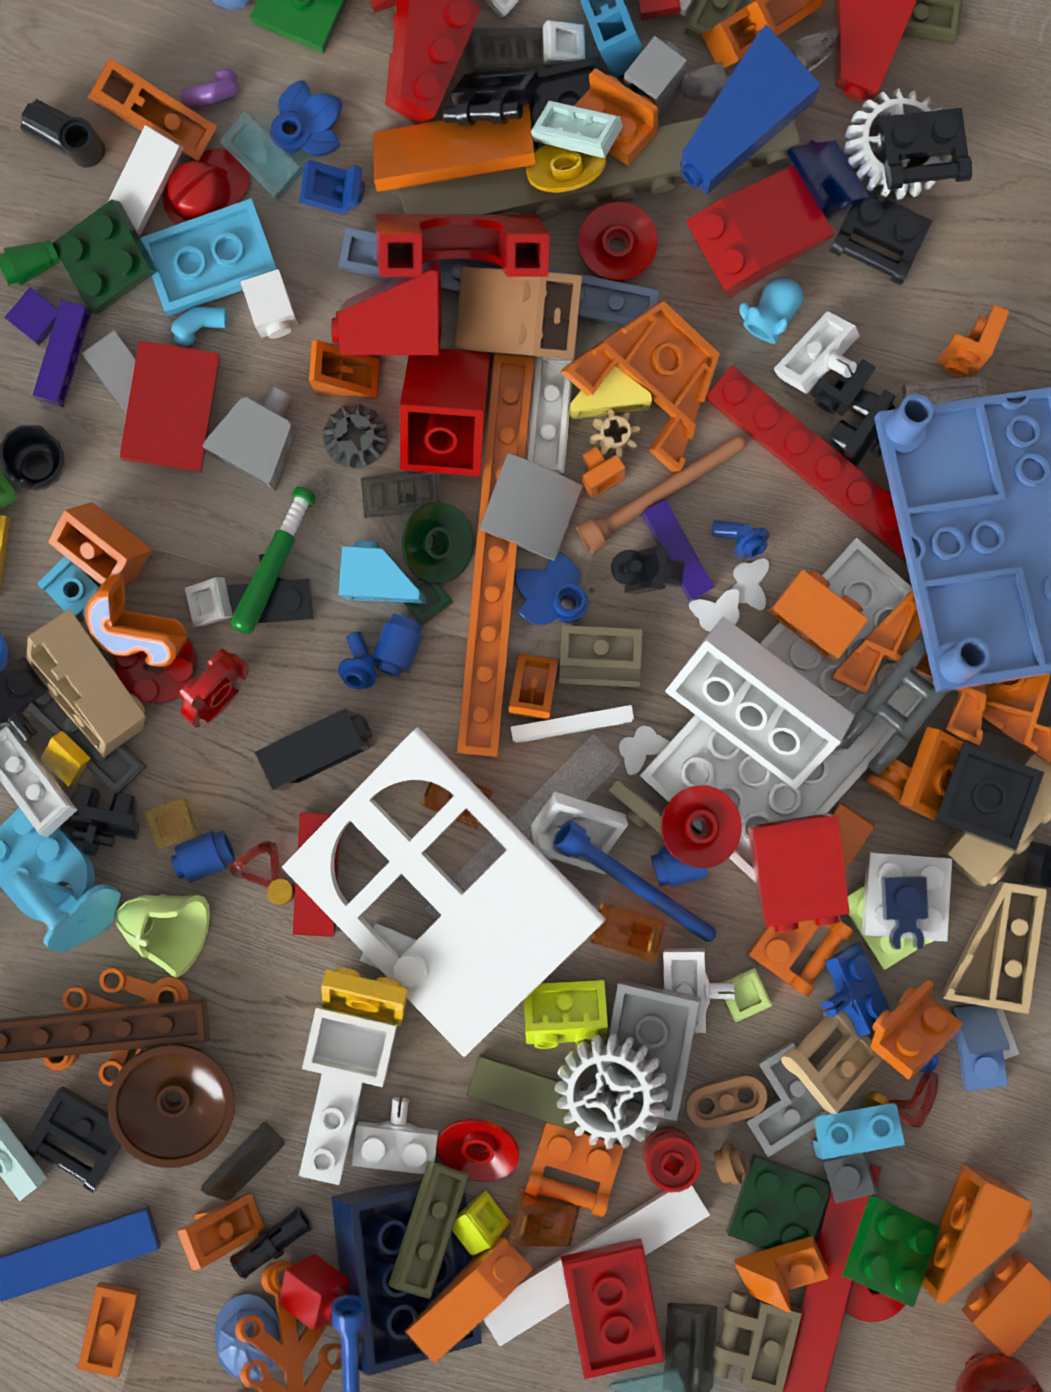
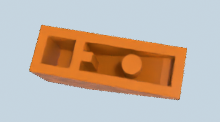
(143, 104)
(469, 1299)

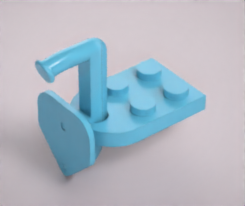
(36, 876)

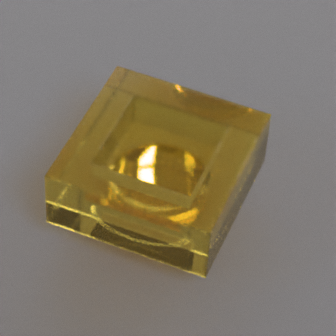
(171, 823)

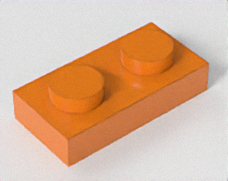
(108, 1329)

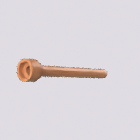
(596, 532)

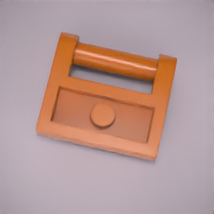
(780, 950)
(575, 1155)

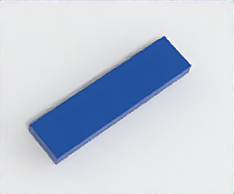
(77, 1253)

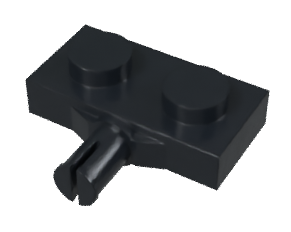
(288, 600)
(17, 690)

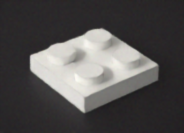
(894, 865)

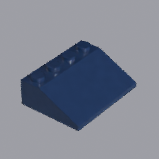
(368, 1241)

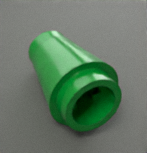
(27, 261)

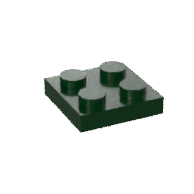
(104, 257)
(777, 1204)

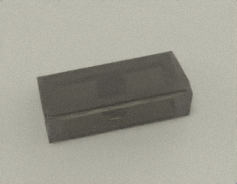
(243, 1163)
(691, 1344)

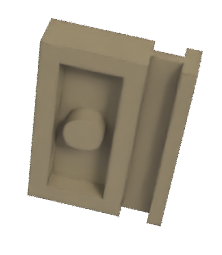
(600, 656)

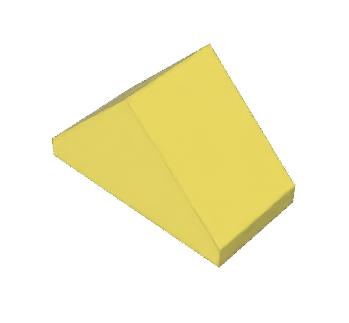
(615, 393)

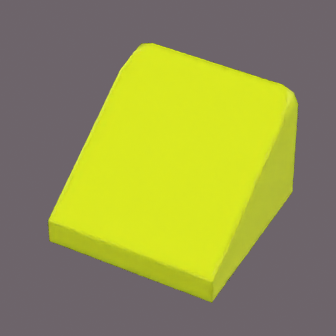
(480, 1224)

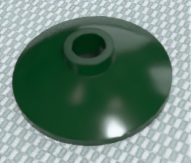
(451, 544)

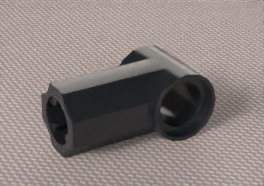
(62, 133)

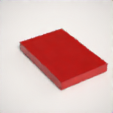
(170, 406)
(612, 1308)

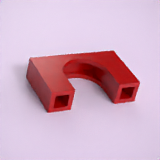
(510, 240)

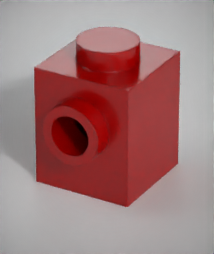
(311, 1289)

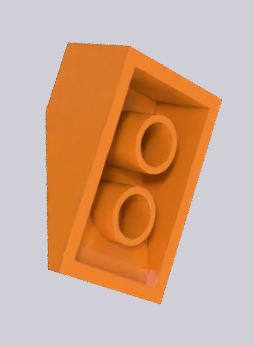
(975, 1230)

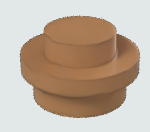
(730, 1164)

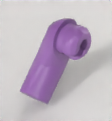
(212, 92)

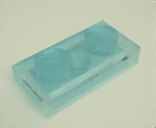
(261, 155)

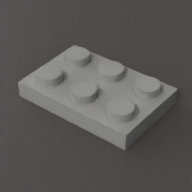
(664, 1024)

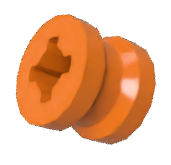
(891, 781)

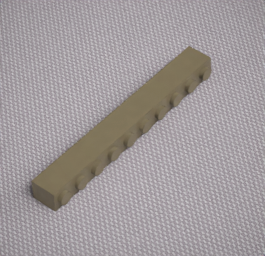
(652, 170)

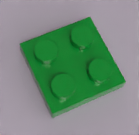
(891, 1251)

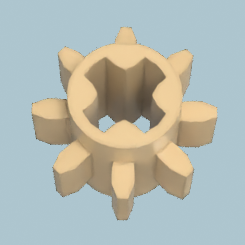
(622, 426)

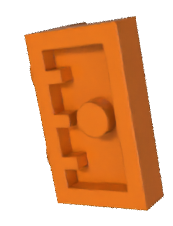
(636, 112)
(968, 354)
(913, 1030)

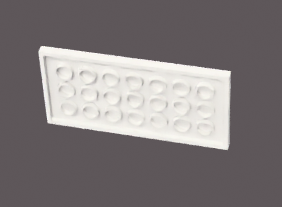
(708, 758)

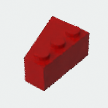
(426, 53)

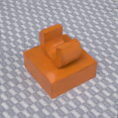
(601, 473)

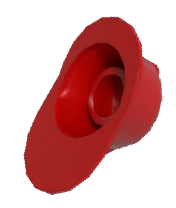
(205, 186)

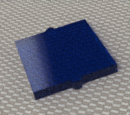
(827, 174)

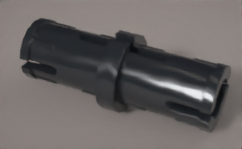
(270, 1243)

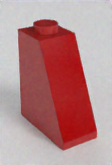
(867, 43)

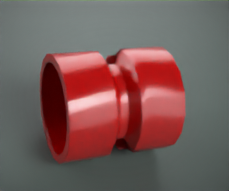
(671, 1159)

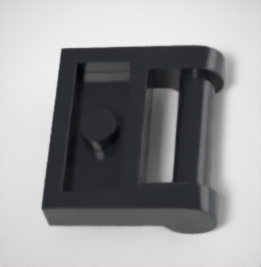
(921, 137)
(887, 226)
(80, 1126)

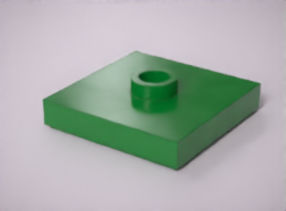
(300, 20)

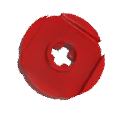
(155, 687)
(214, 688)

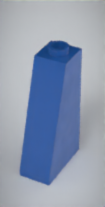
(753, 107)

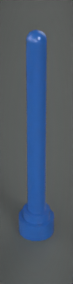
(573, 841)
(348, 1319)

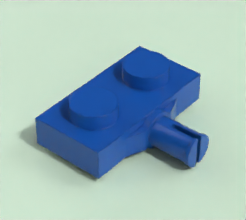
(855, 989)

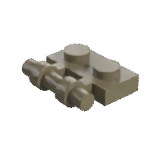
(768, 1348)

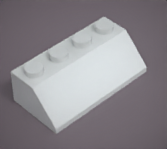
(760, 703)

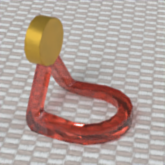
(279, 890)
(874, 1098)

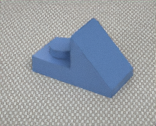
(981, 1047)

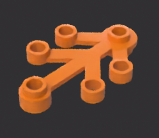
(130, 984)
(291, 1352)

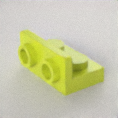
(565, 1013)

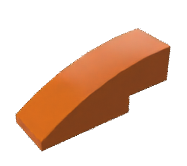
(734, 35)

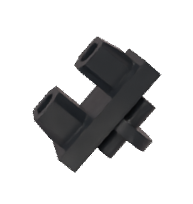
(857, 441)
(646, 570)
(116, 821)

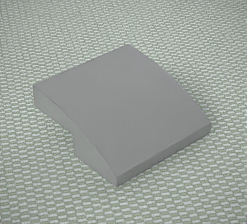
(531, 506)

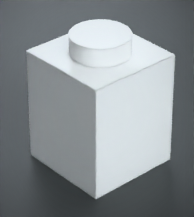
(270, 304)

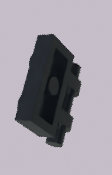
(491, 97)

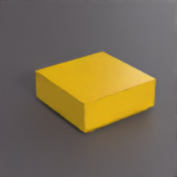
(65, 758)

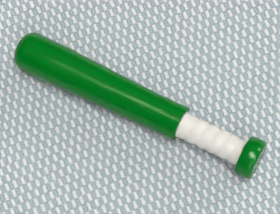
(264, 579)

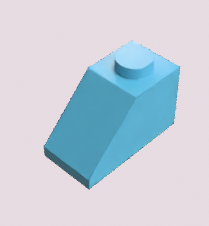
(374, 575)

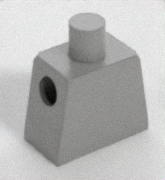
(255, 438)

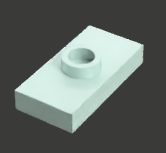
(577, 129)
(17, 1165)

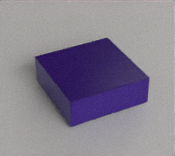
(33, 316)

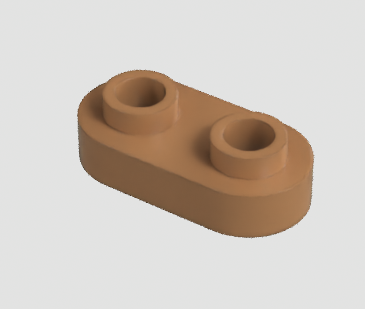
(725, 1100)

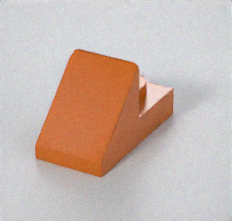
(220, 1230)
(781, 1268)

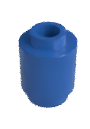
(397, 645)
(202, 856)
(673, 872)

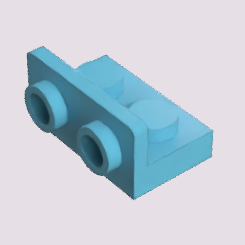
(857, 1131)

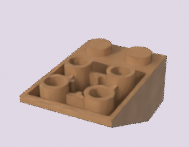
(518, 313)

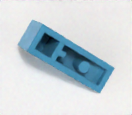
(613, 33)

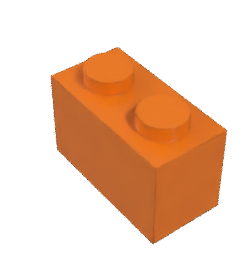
(99, 544)
(818, 614)
(1010, 1303)

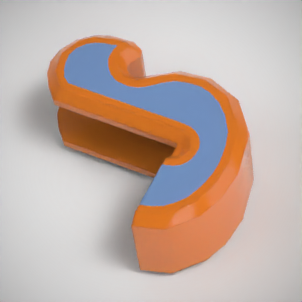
(131, 632)

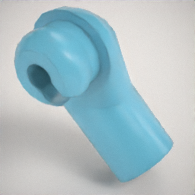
(194, 319)

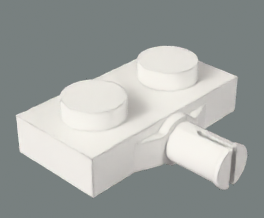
(818, 353)
(687, 975)
(394, 1143)

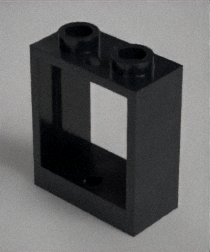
(314, 749)

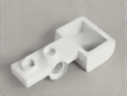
(348, 1053)

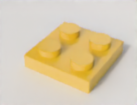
(375, 999)

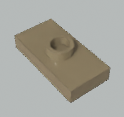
(639, 811)

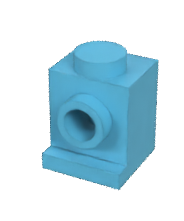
(62, 579)

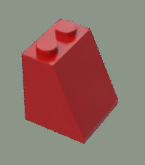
(393, 317)
(444, 412)
(799, 871)

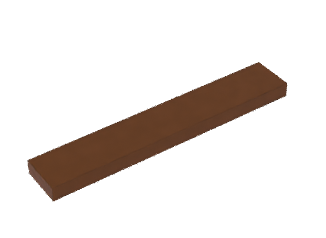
(103, 1030)

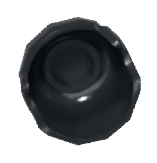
(32, 457)

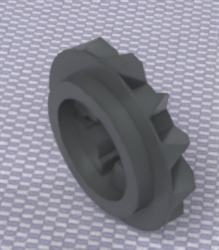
(372, 442)

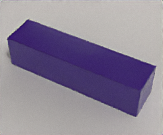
(62, 353)
(670, 535)

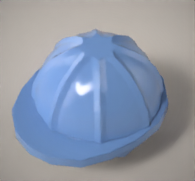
(230, 1350)

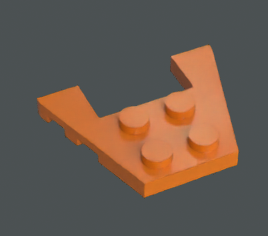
(667, 361)
(890, 641)
(1015, 710)

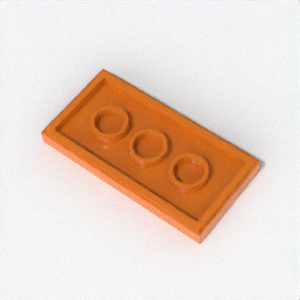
(450, 151)

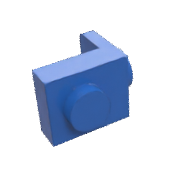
(331, 187)

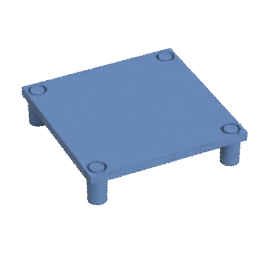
(976, 530)

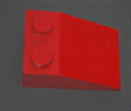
(759, 229)

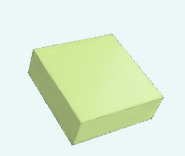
(749, 995)

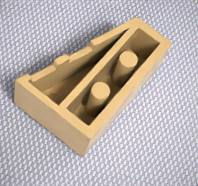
(84, 683)
(1001, 952)

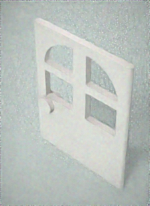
(490, 940)

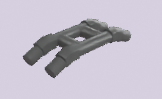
(878, 706)

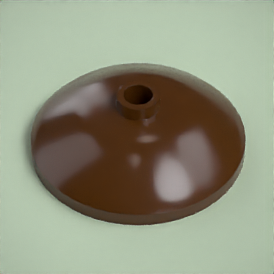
(168, 1131)

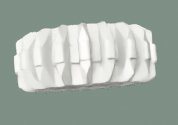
(868, 150)
(581, 1101)

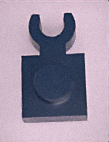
(905, 901)

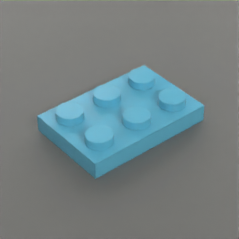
(208, 256)

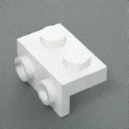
(602, 826)

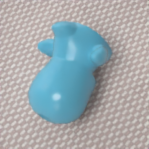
(776, 308)

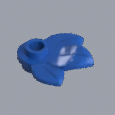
(312, 118)
(547, 589)

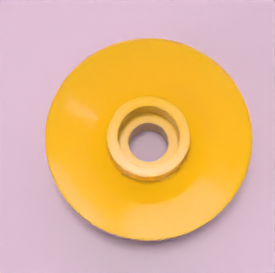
(563, 169)

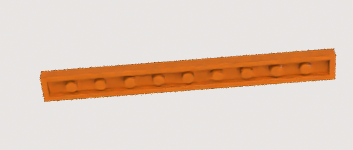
(493, 565)

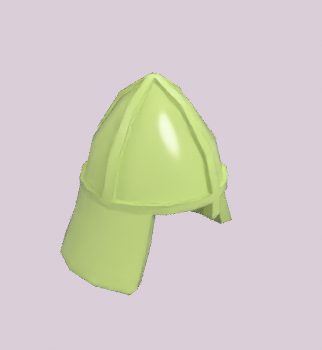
(166, 929)

